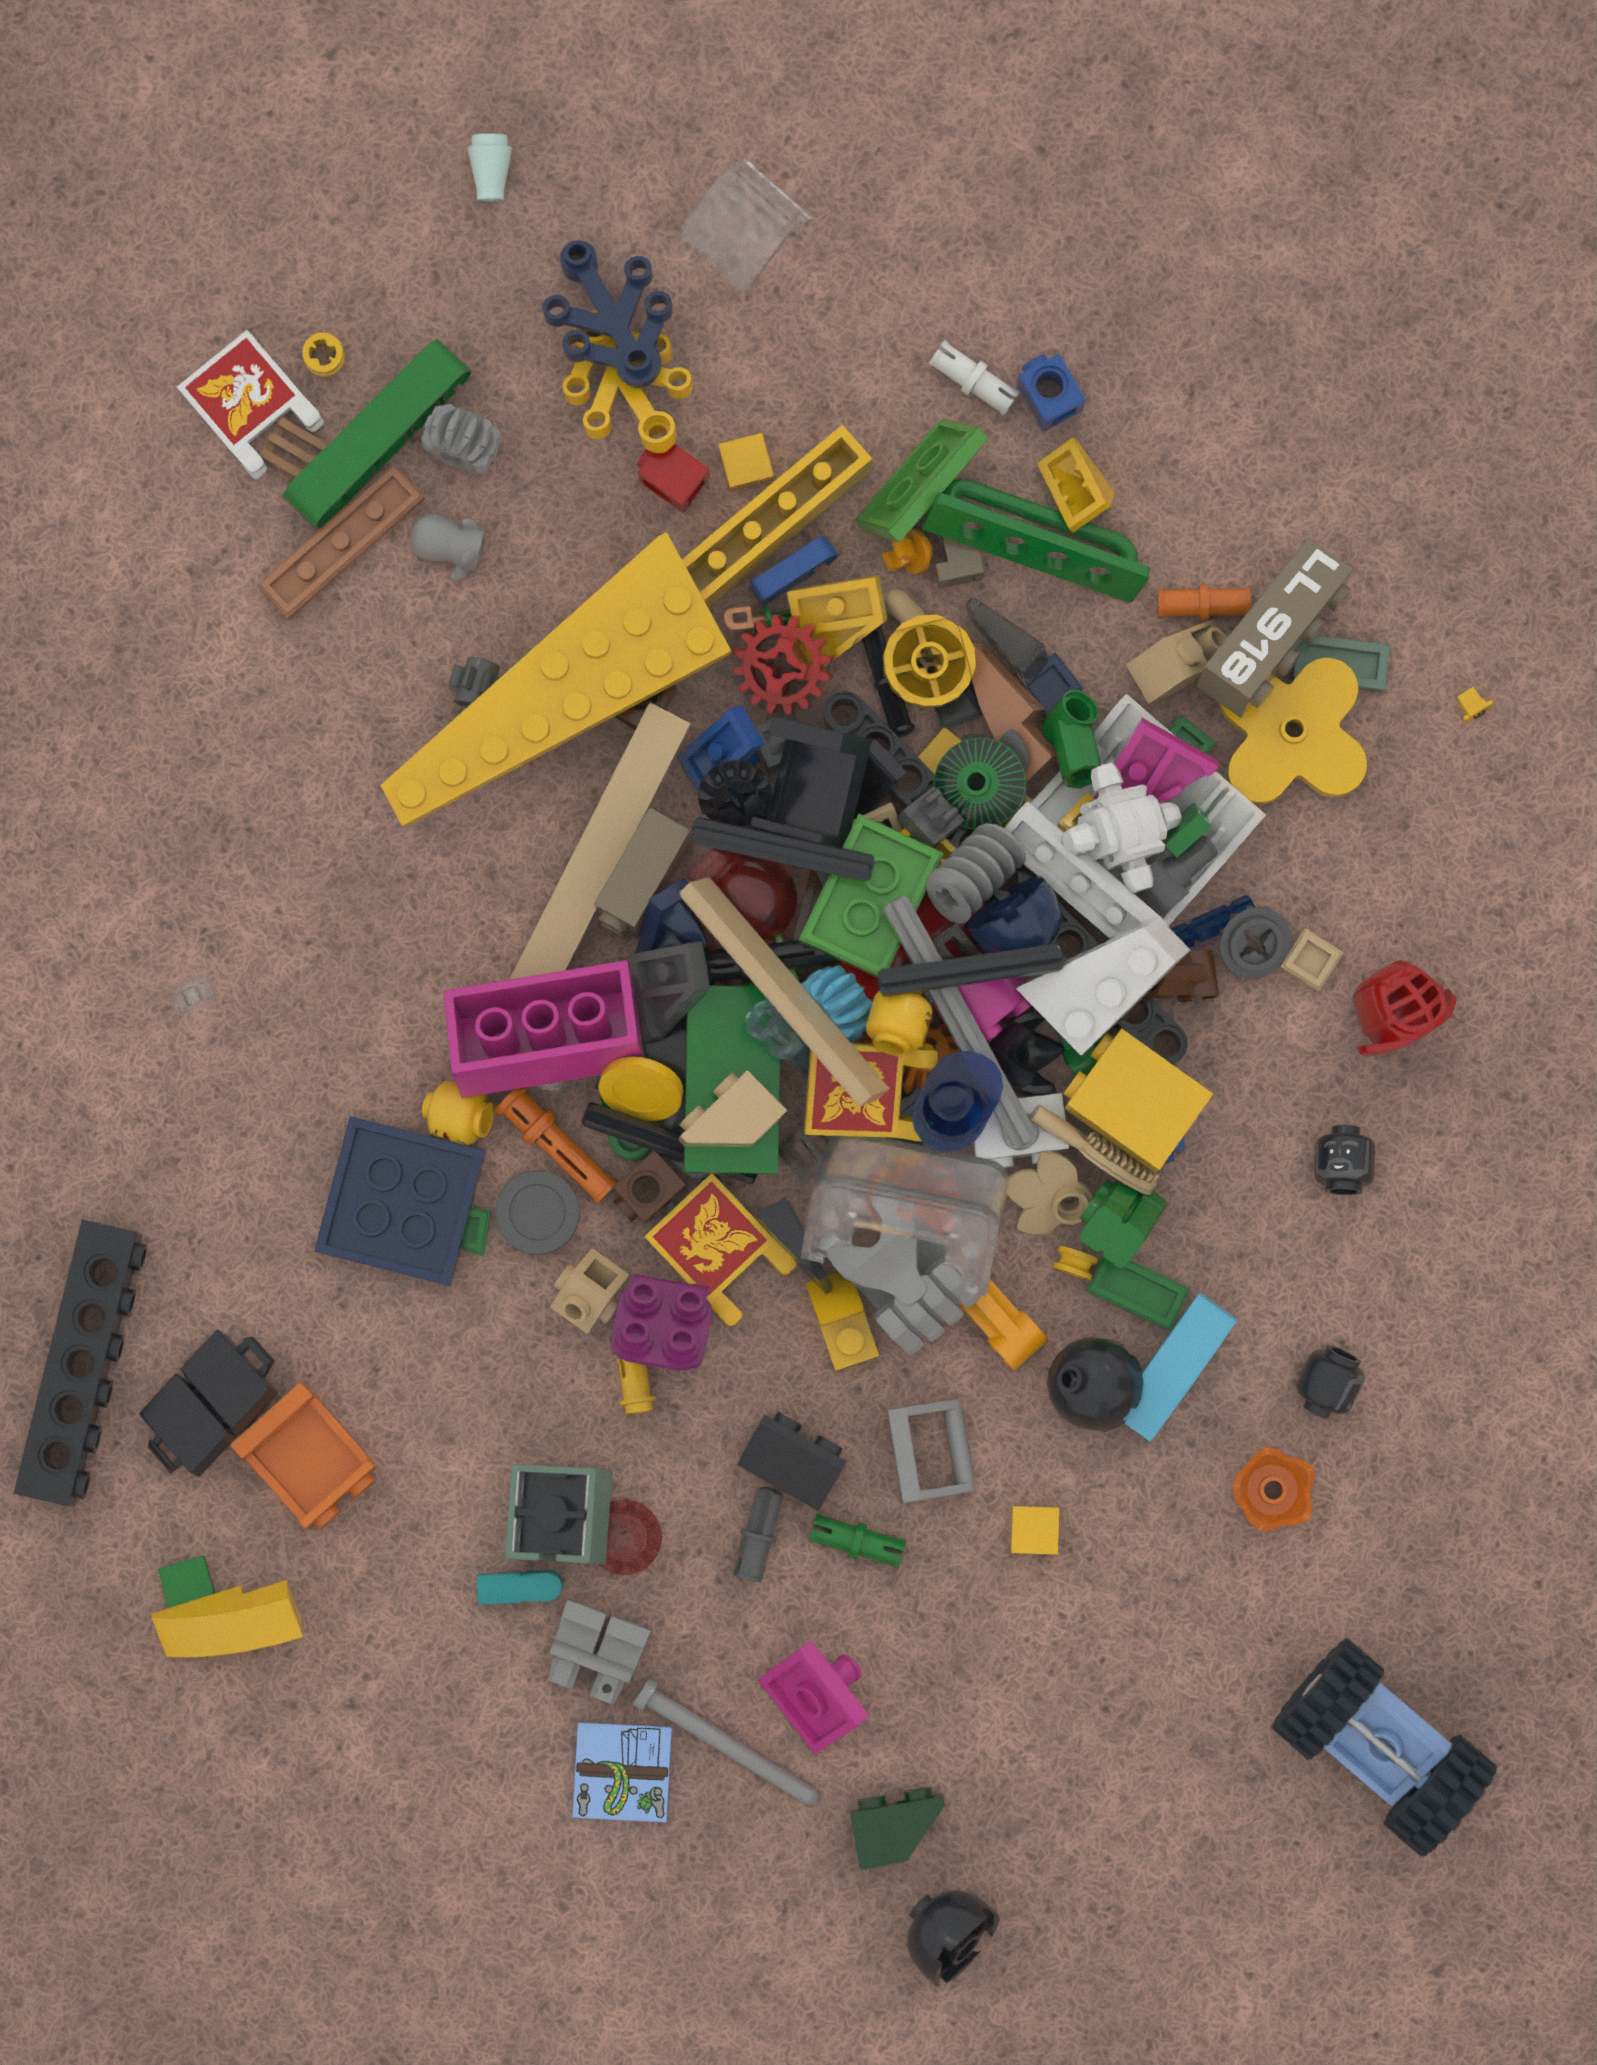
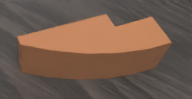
(1011, 706)

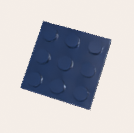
(400, 1201)

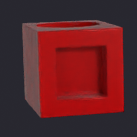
(673, 476)

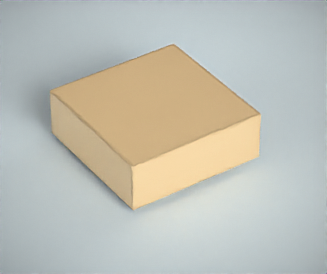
(1311, 960)

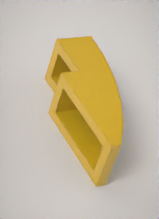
(230, 1622)

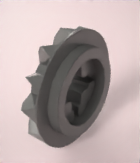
(1274, 940)

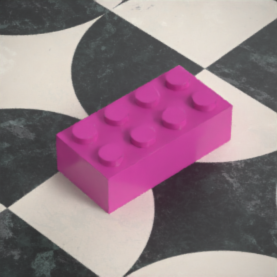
(541, 1028)

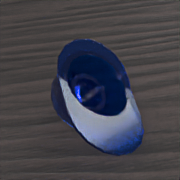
(957, 1100)

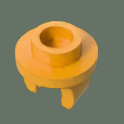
(912, 552)

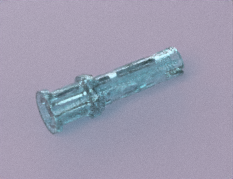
(778, 1036)

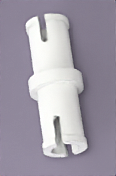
(974, 378)

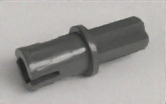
(758, 1534)

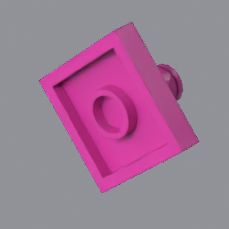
(816, 1695)

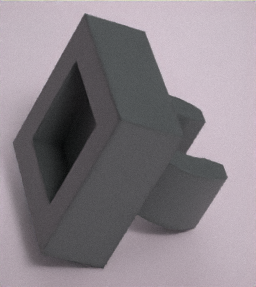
(931, 818)

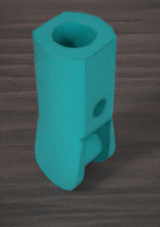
(518, 1586)

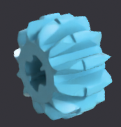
(840, 999)

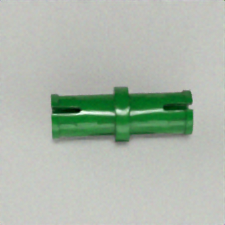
(857, 1540)

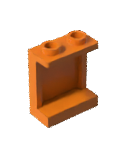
(306, 1457)

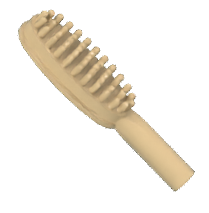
(1095, 1149)

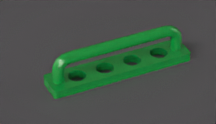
(948, 513)

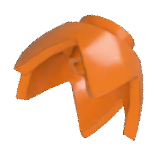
(1294, 1501)

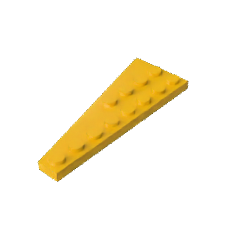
(607, 656)

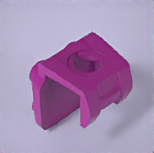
(662, 1323)

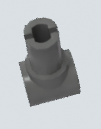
(1175, 874)

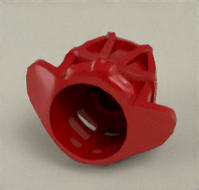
(1400, 1007)

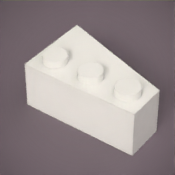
(1104, 982)

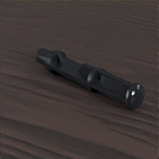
(893, 705)

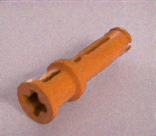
(540, 1128)

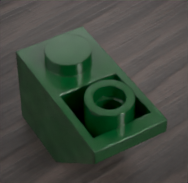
(893, 1830)

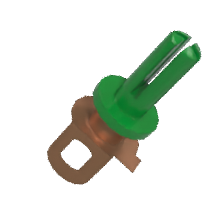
(751, 618)

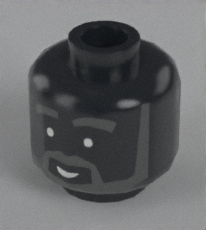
(1344, 1160)
(1330, 1381)

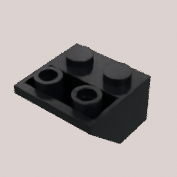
(792, 1461)

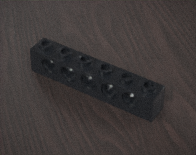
(37, 1474)

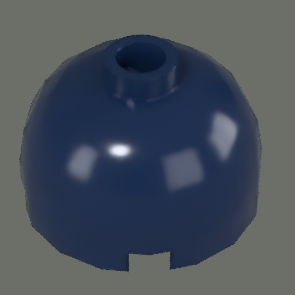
(1019, 921)

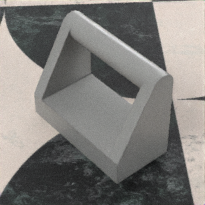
(905, 1457)

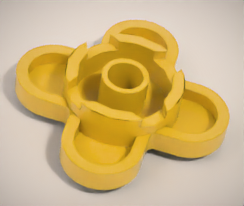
(1320, 756)

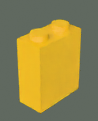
(1136, 1099)

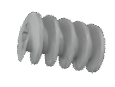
(974, 871)

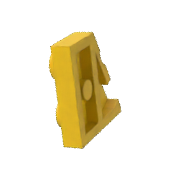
(841, 612)

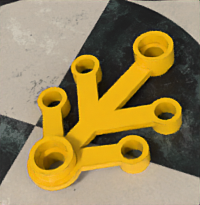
(650, 421)

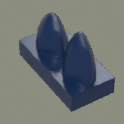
(669, 921)

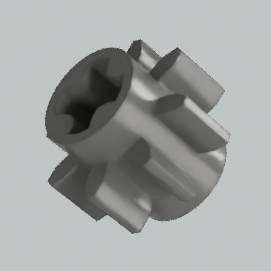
(472, 679)

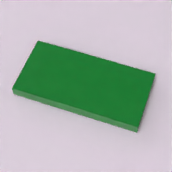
(714, 1050)

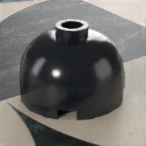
(1095, 1383)
(947, 1933)

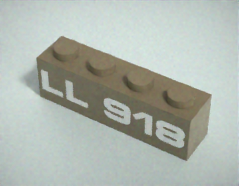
(1275, 628)

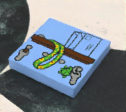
(622, 1772)

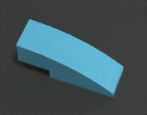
(1179, 1363)

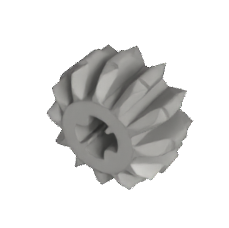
(460, 438)

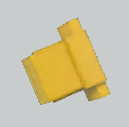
(1473, 704)

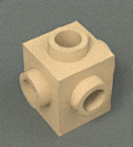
(584, 1298)

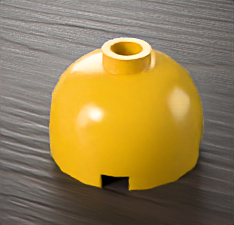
(941, 643)

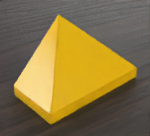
(1075, 484)

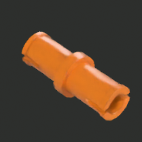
(1203, 602)

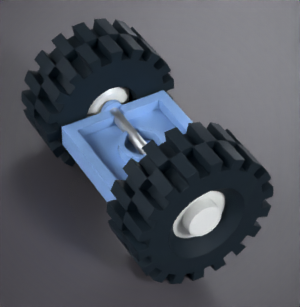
(1386, 1747)

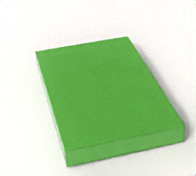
(920, 479)
(850, 912)

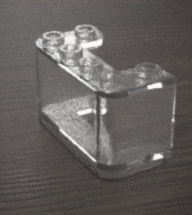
(912, 1195)

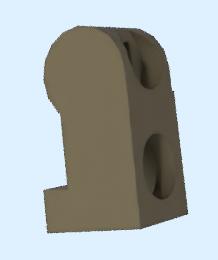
(961, 563)

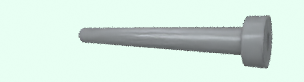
(723, 1742)

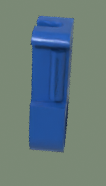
(792, 570)

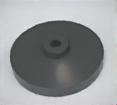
(537, 1212)

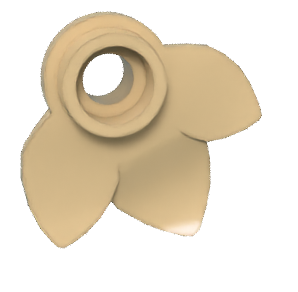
(1042, 1193)

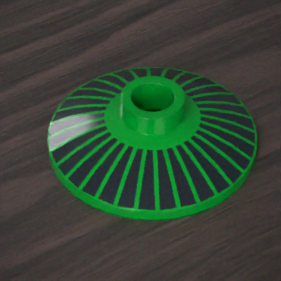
(1003, 781)

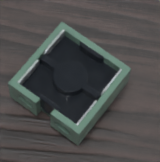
(558, 1514)

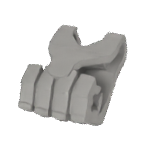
(906, 1286)

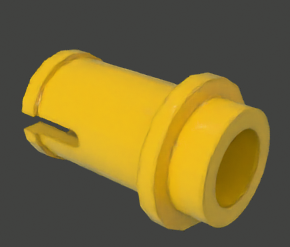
(635, 1388)

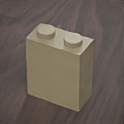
(642, 873)

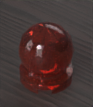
(755, 886)

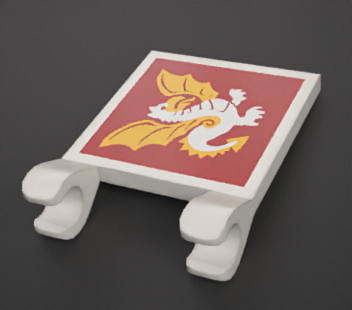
(243, 396)

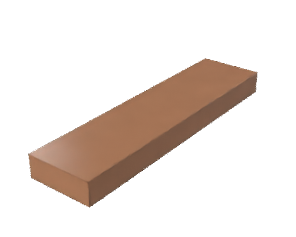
(341, 541)

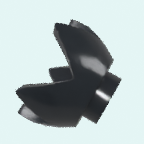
(1025, 1052)

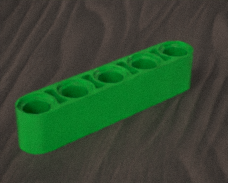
(376, 434)

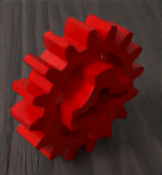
(778, 684)

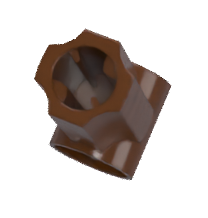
(1189, 978)

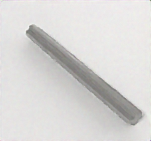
(958, 1016)

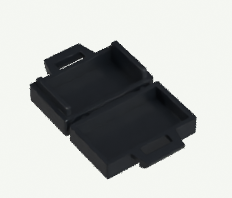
(226, 1390)

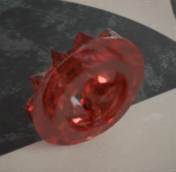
(647, 1535)

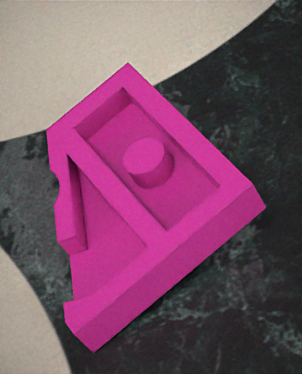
(1161, 762)

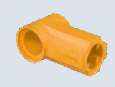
(1007, 1329)

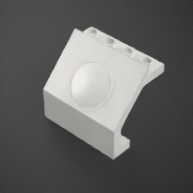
(1087, 884)

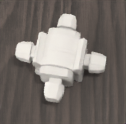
(1122, 827)

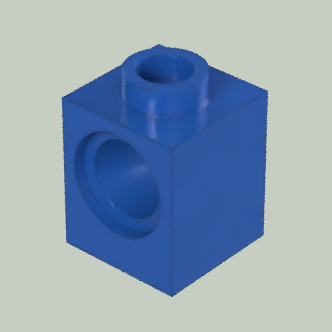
(1050, 410)

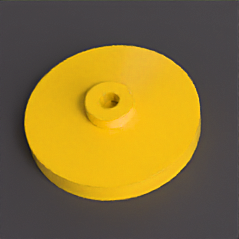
(641, 1088)

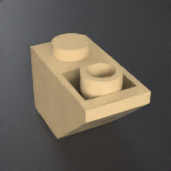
(1175, 661)
(736, 1118)

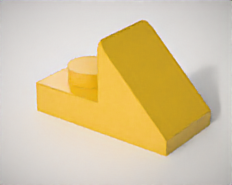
(843, 1322)

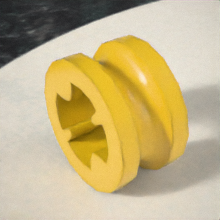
(313, 363)
(1075, 1263)

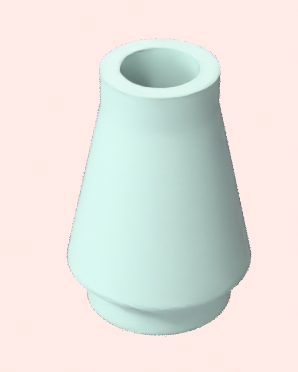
(490, 165)

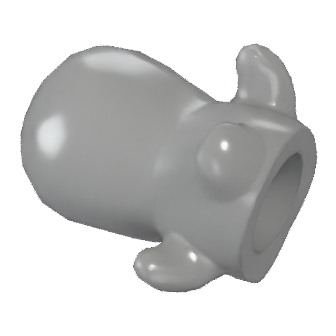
(444, 540)

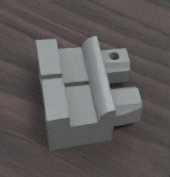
(576, 1645)

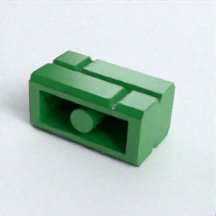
(1120, 1221)

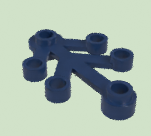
(611, 319)

